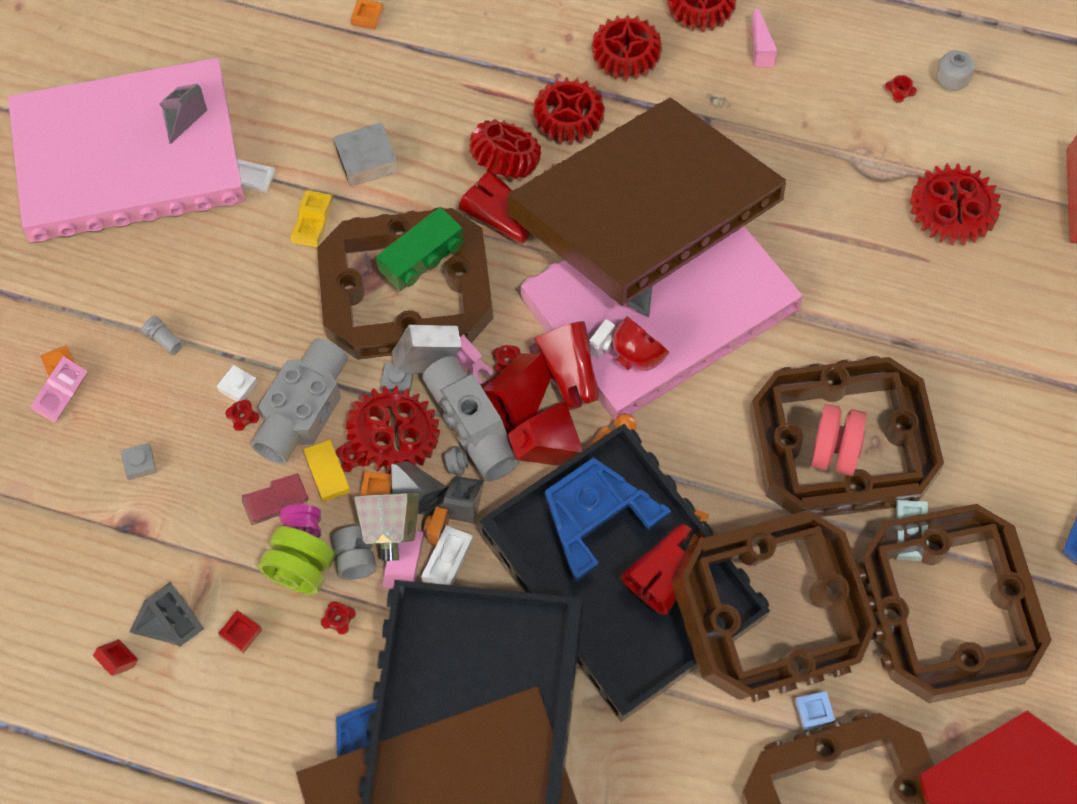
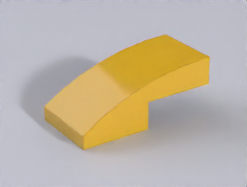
(312, 218)
(326, 470)

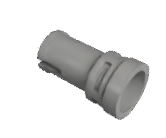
(158, 332)

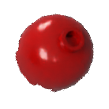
(637, 347)

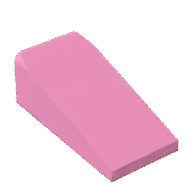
(763, 46)

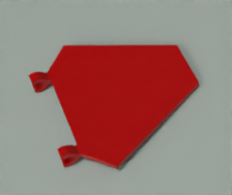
(1010, 765)

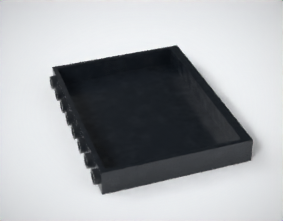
(623, 642)
(467, 649)

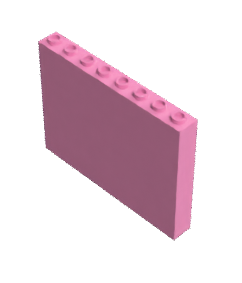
(104, 156)
(694, 313)

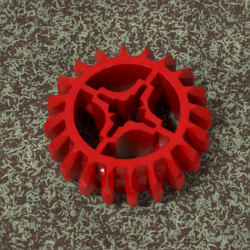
(702, 14)
(611, 52)
(567, 120)
(504, 149)

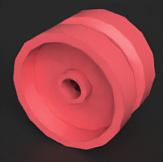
(842, 440)

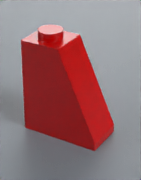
(519, 389)
(547, 437)

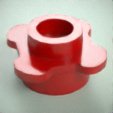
(903, 82)
(502, 353)
(238, 408)
(348, 464)
(337, 609)

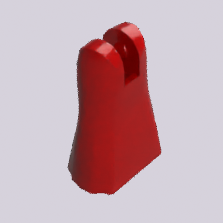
(489, 206)
(570, 363)
(654, 572)

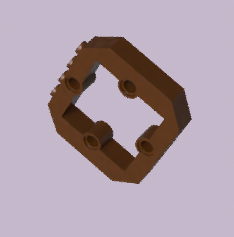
(378, 233)
(854, 377)
(834, 568)
(953, 677)
(865, 732)

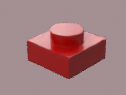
(240, 631)
(115, 657)

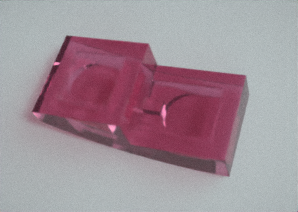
(269, 501)

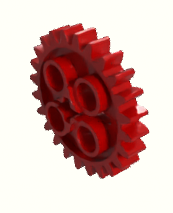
(931, 206)
(366, 431)

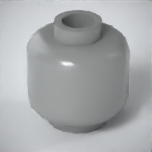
(955, 70)

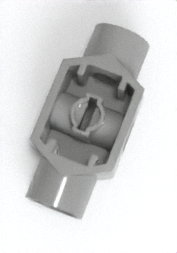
(299, 401)
(472, 416)

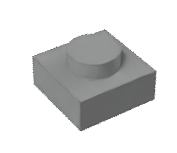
(391, 379)
(138, 461)

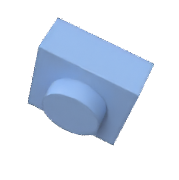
(815, 710)

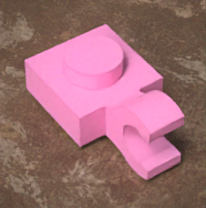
(470, 359)

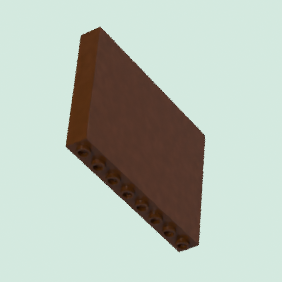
(646, 199)
(471, 758)

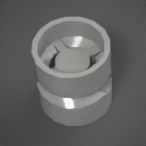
(354, 556)

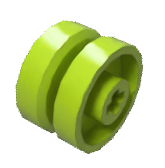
(296, 560)

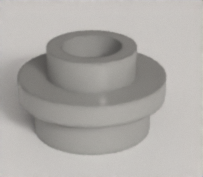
(456, 461)

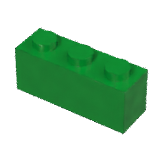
(420, 249)

